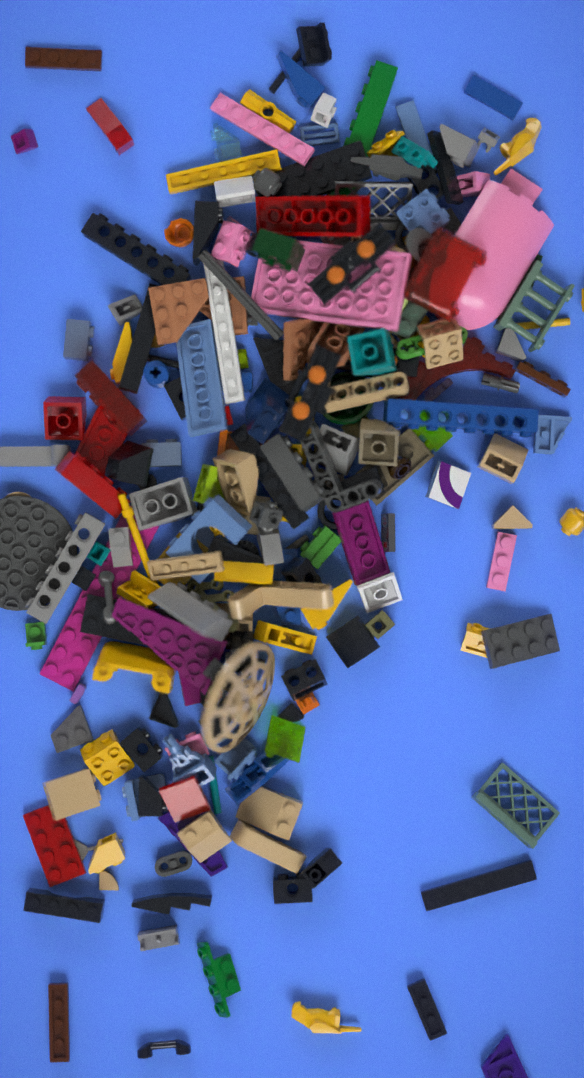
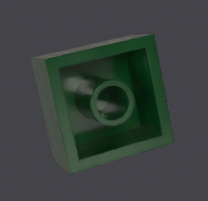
(278, 250)

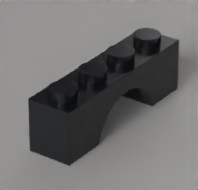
(77, 908)

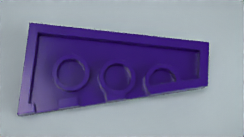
(211, 865)

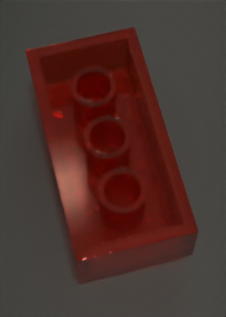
(105, 393)

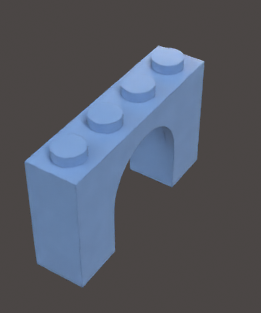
(217, 515)

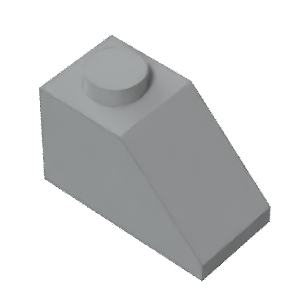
(120, 546)
(270, 546)

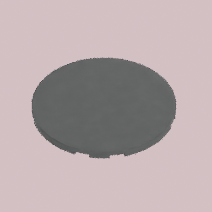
(28, 544)

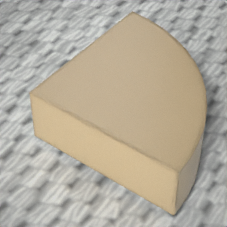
(107, 881)

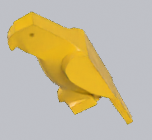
(520, 145)
(320, 1020)

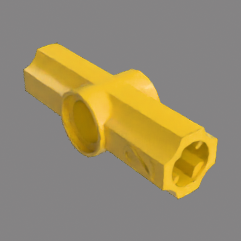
(259, 105)

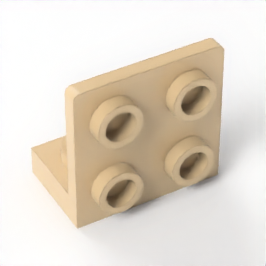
(441, 342)

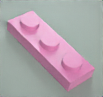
(501, 561)

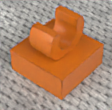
(307, 703)

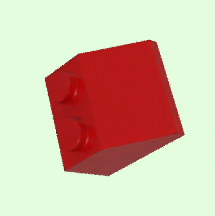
(64, 418)

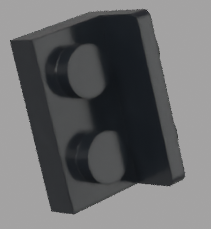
(314, 45)

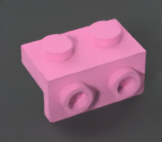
(231, 243)

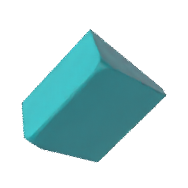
(98, 553)

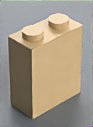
(72, 794)

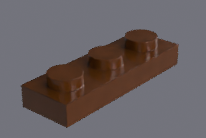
(543, 378)

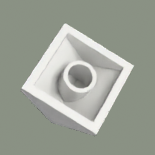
(235, 191)
(379, 592)

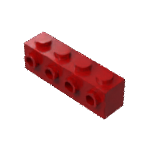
(90, 483)

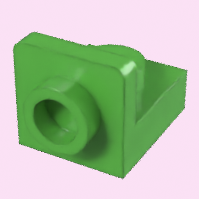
(35, 635)

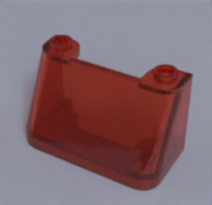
(444, 273)

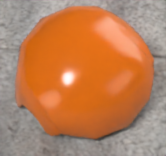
(180, 232)

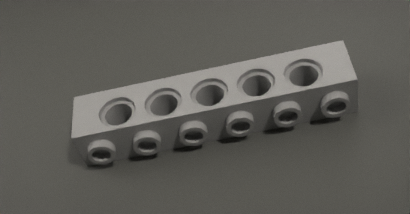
(44, 612)

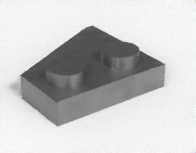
(72, 731)

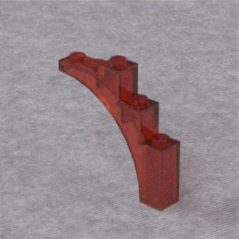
(473, 361)

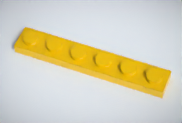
(208, 174)

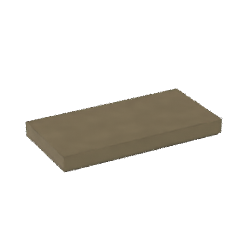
(408, 446)

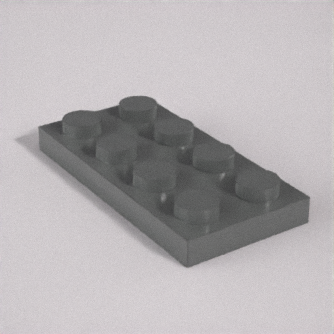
(520, 641)

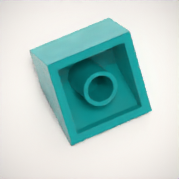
(371, 353)

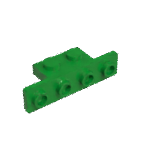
(220, 976)

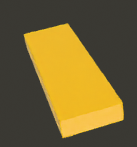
(245, 573)

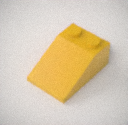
(318, 617)

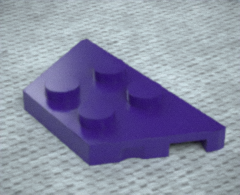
(503, 1062)

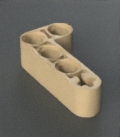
(267, 847)

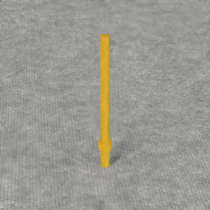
(128, 513)

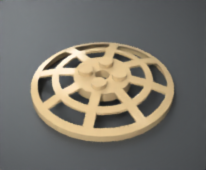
(243, 697)

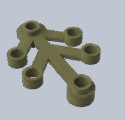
(200, 589)

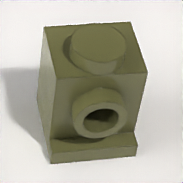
(386, 623)

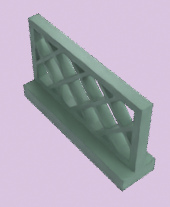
(502, 816)

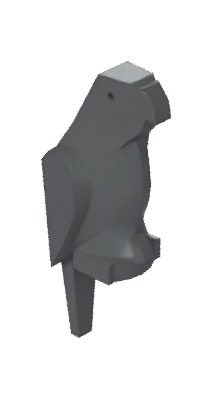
(389, 167)

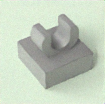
(488, 137)

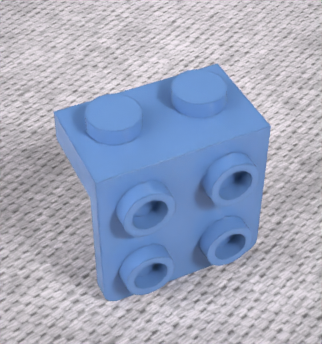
(423, 213)
(233, 760)
(131, 792)

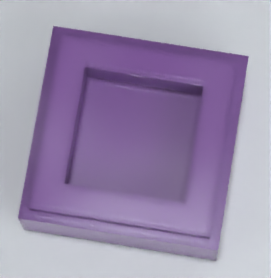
(78, 693)

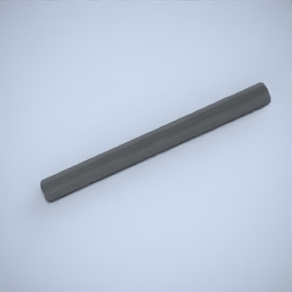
(240, 294)

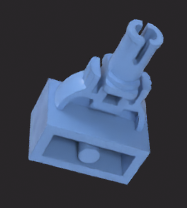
(189, 762)

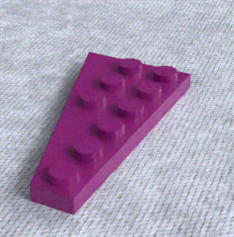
(171, 640)

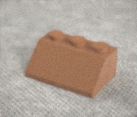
(334, 338)

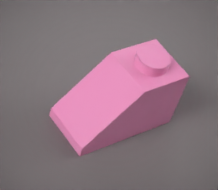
(472, 183)

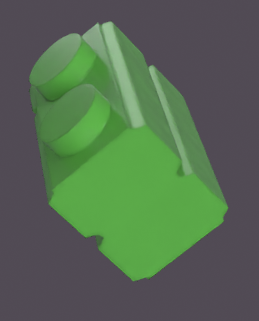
(321, 546)

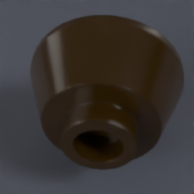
(402, 469)

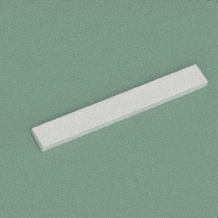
(225, 338)

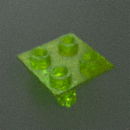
(284, 739)

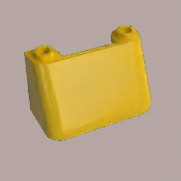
(134, 658)

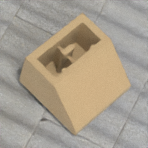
(503, 458)

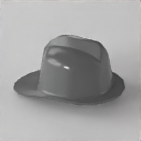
(417, 242)

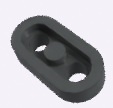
(174, 863)

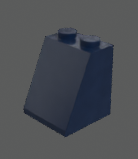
(266, 411)

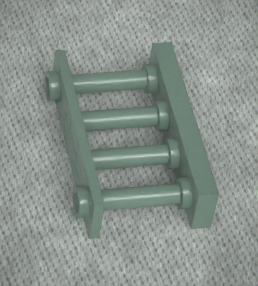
(515, 305)

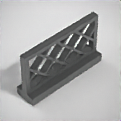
(389, 222)

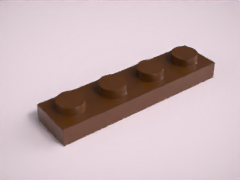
(63, 59)
(59, 1022)

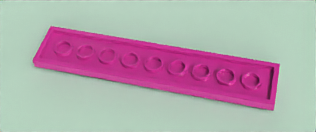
(73, 648)

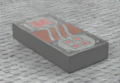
(388, 532)

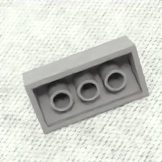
(192, 610)

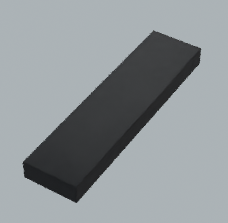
(445, 169)

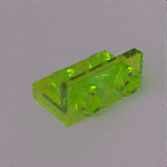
(433, 439)

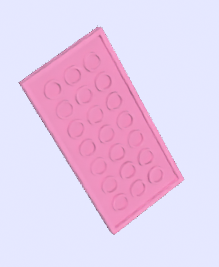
(374, 305)

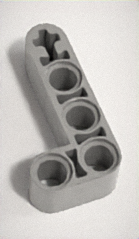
(33, 456)

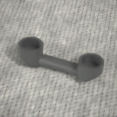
(106, 580)

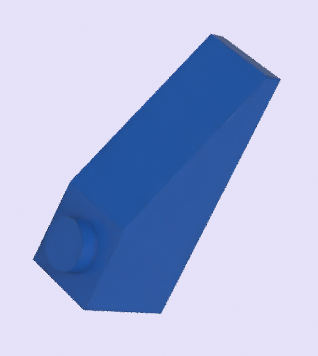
(302, 84)

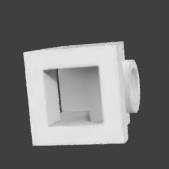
(324, 110)

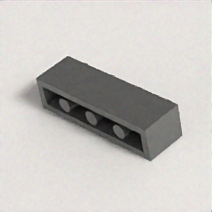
(292, 472)

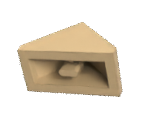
(512, 520)

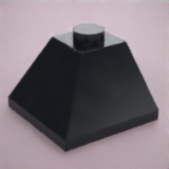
(130, 463)

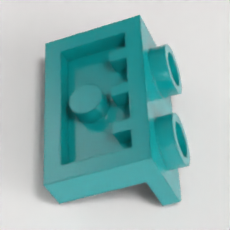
(413, 153)

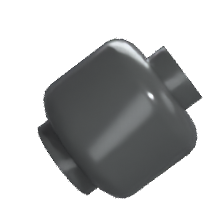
(267, 182)

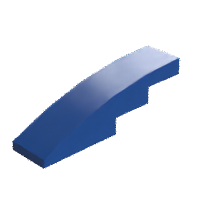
(255, 777)

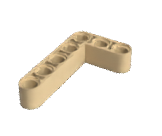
(371, 393)
(280, 594)

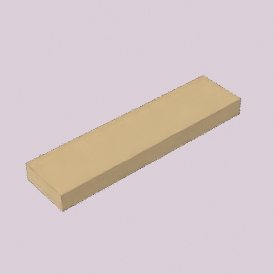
(185, 565)

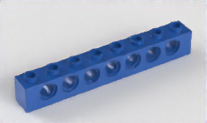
(527, 417)

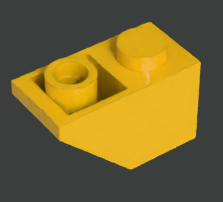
(106, 853)

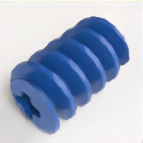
(151, 369)

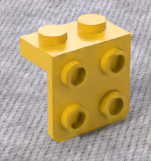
(107, 758)

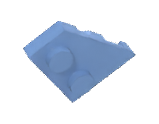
(550, 432)

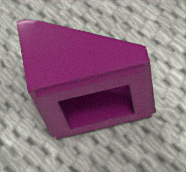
(24, 141)

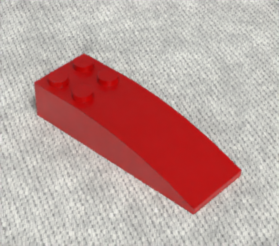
(314, 215)

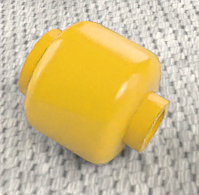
(572, 521)

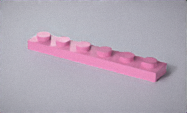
(262, 129)

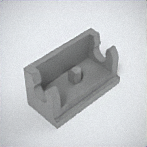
(158, 937)

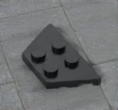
(272, 357)

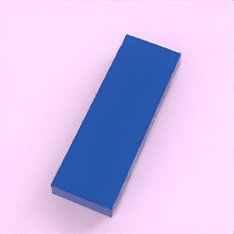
(493, 97)

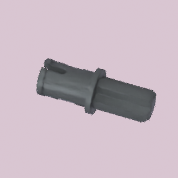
(500, 383)

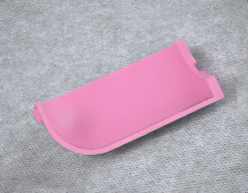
(512, 236)

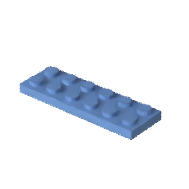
(201, 380)

